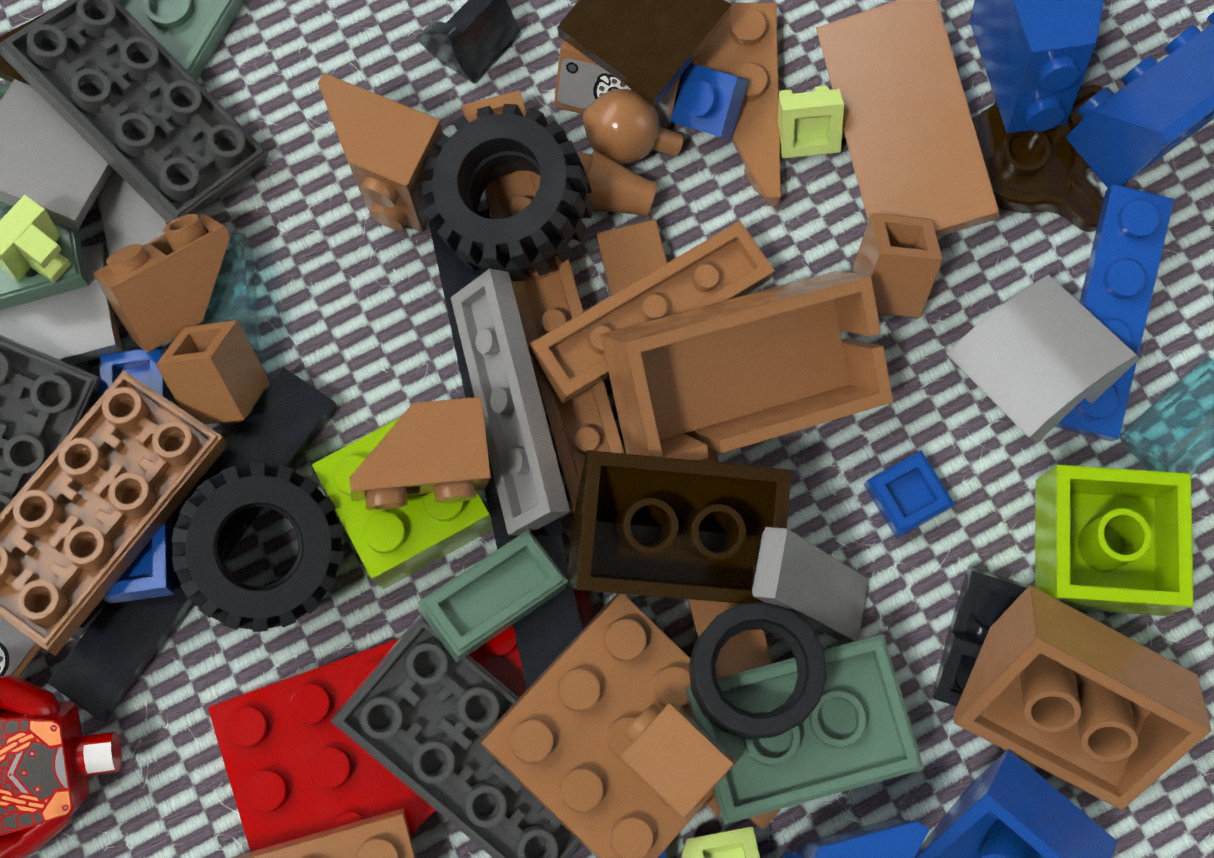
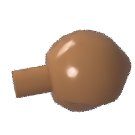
(627, 127)

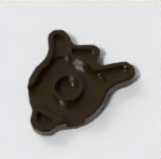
(1040, 168)

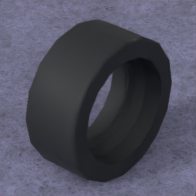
(792, 631)

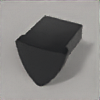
(471, 36)

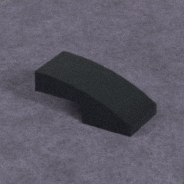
(978, 607)

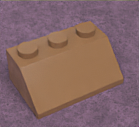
(1081, 699)

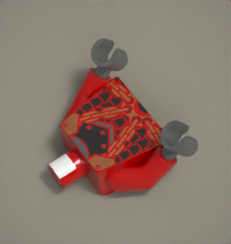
(44, 765)

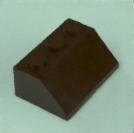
(673, 526)

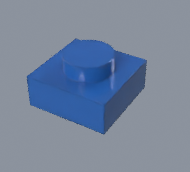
(709, 100)

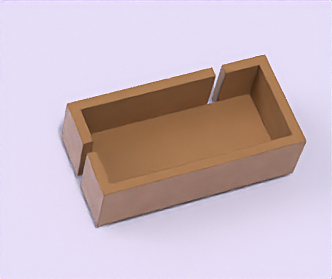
(748, 368)

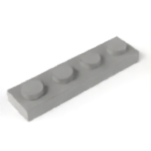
(512, 405)

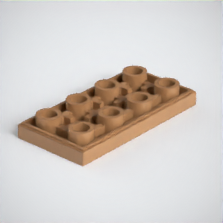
(908, 116)
(97, 507)

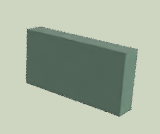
(492, 595)

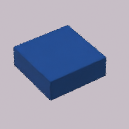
(908, 494)

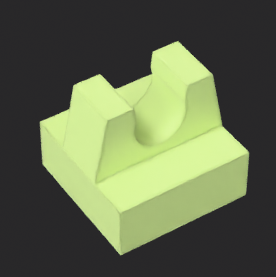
(810, 122)
(30, 242)

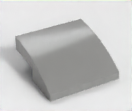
(71, 324)
(1041, 356)

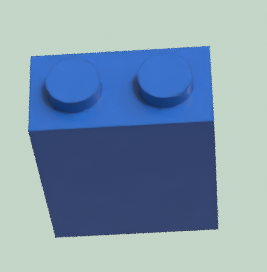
(1035, 56)

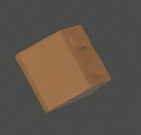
(384, 149)

